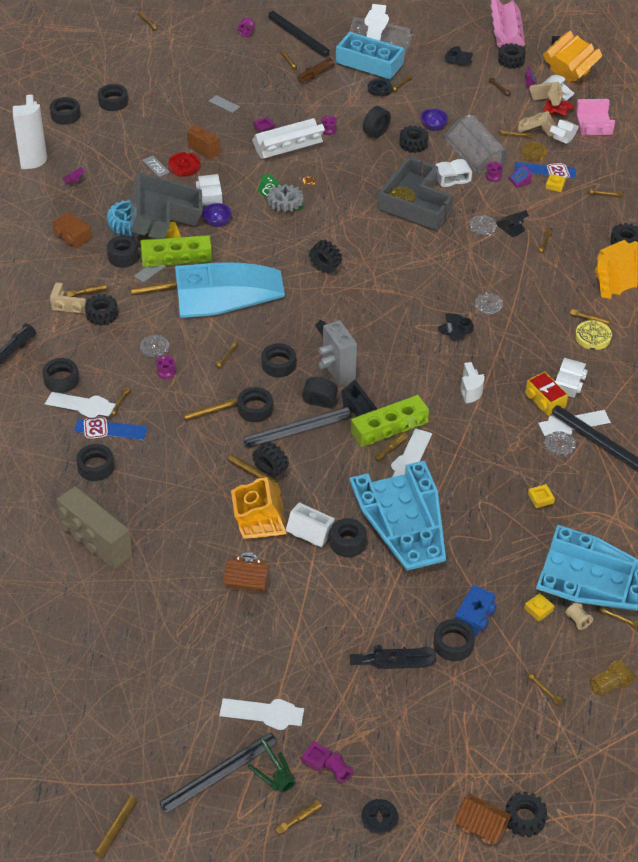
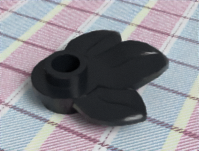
(455, 55)
(456, 326)

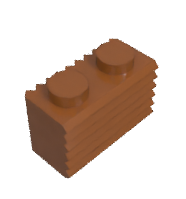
(203, 142)
(71, 230)
(246, 574)
(482, 819)

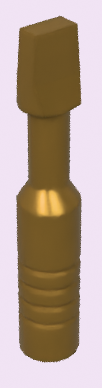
(88, 290)
(576, 313)
(392, 445)
(300, 816)

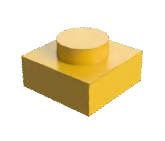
(555, 183)
(541, 496)
(539, 607)

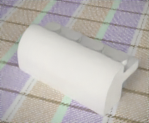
(30, 134)
(288, 138)

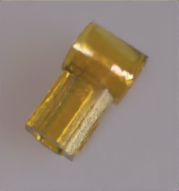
(616, 675)

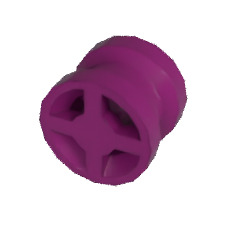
(242, 27)
(329, 123)
(494, 171)
(165, 367)

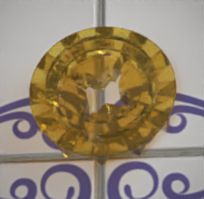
(534, 150)
(404, 192)

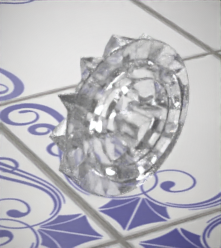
(482, 221)
(494, 307)
(152, 341)
(566, 439)

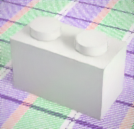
(310, 524)

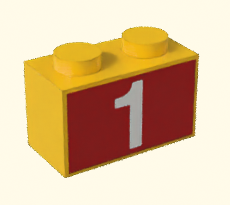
(546, 393)

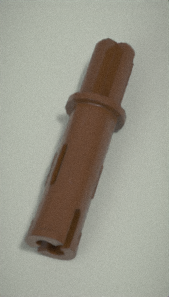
(310, 73)

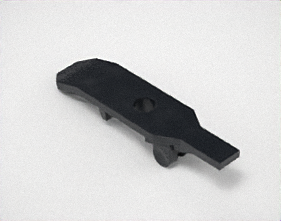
(405, 658)

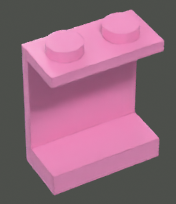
(594, 117)

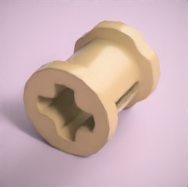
(580, 617)

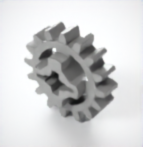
(285, 197)

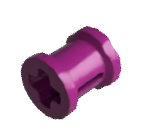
(339, 768)

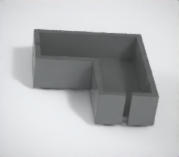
(159, 201)
(429, 205)

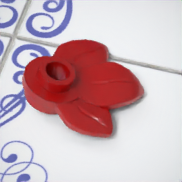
(559, 109)

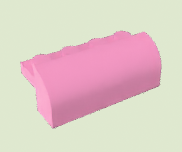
(507, 23)

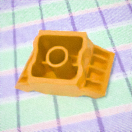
(571, 56)
(617, 268)
(259, 509)

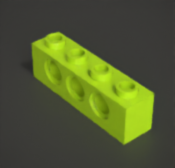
(176, 251)
(389, 420)

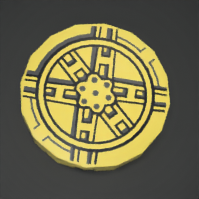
(593, 335)

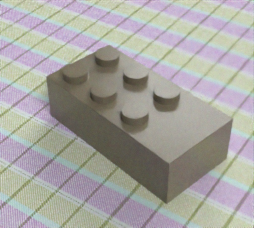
(94, 527)

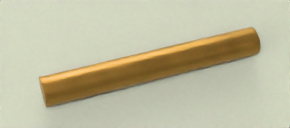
(153, 288)
(210, 409)
(249, 468)
(115, 827)

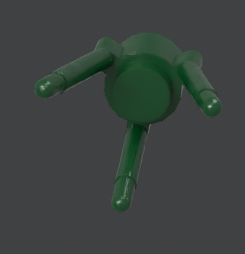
(282, 777)

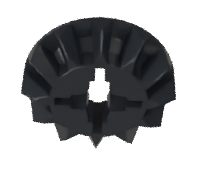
(379, 87)
(386, 809)

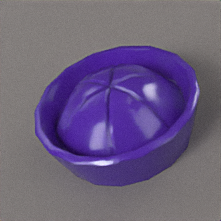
(434, 119)
(216, 214)

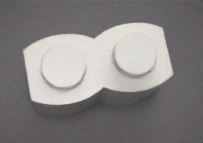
(453, 173)
(210, 189)
(570, 376)

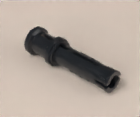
(18, 340)

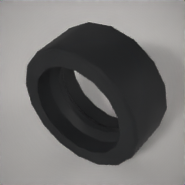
(113, 90)
(65, 118)
(376, 122)
(280, 350)
(57, 365)
(251, 394)
(92, 451)
(454, 626)

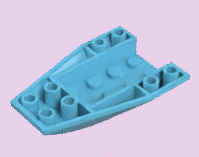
(225, 287)
(405, 514)
(589, 571)

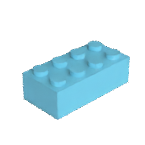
(370, 55)

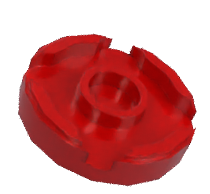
(184, 164)

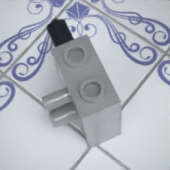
(338, 351)

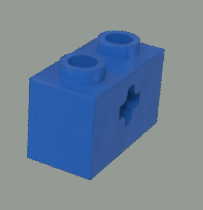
(477, 608)

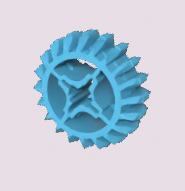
(119, 218)

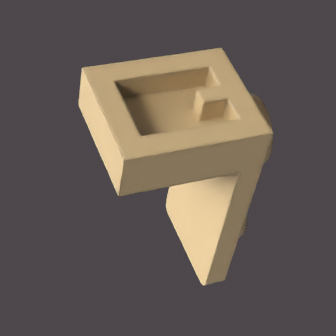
(548, 90)
(543, 119)
(61, 302)

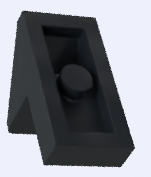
(513, 223)
(355, 397)

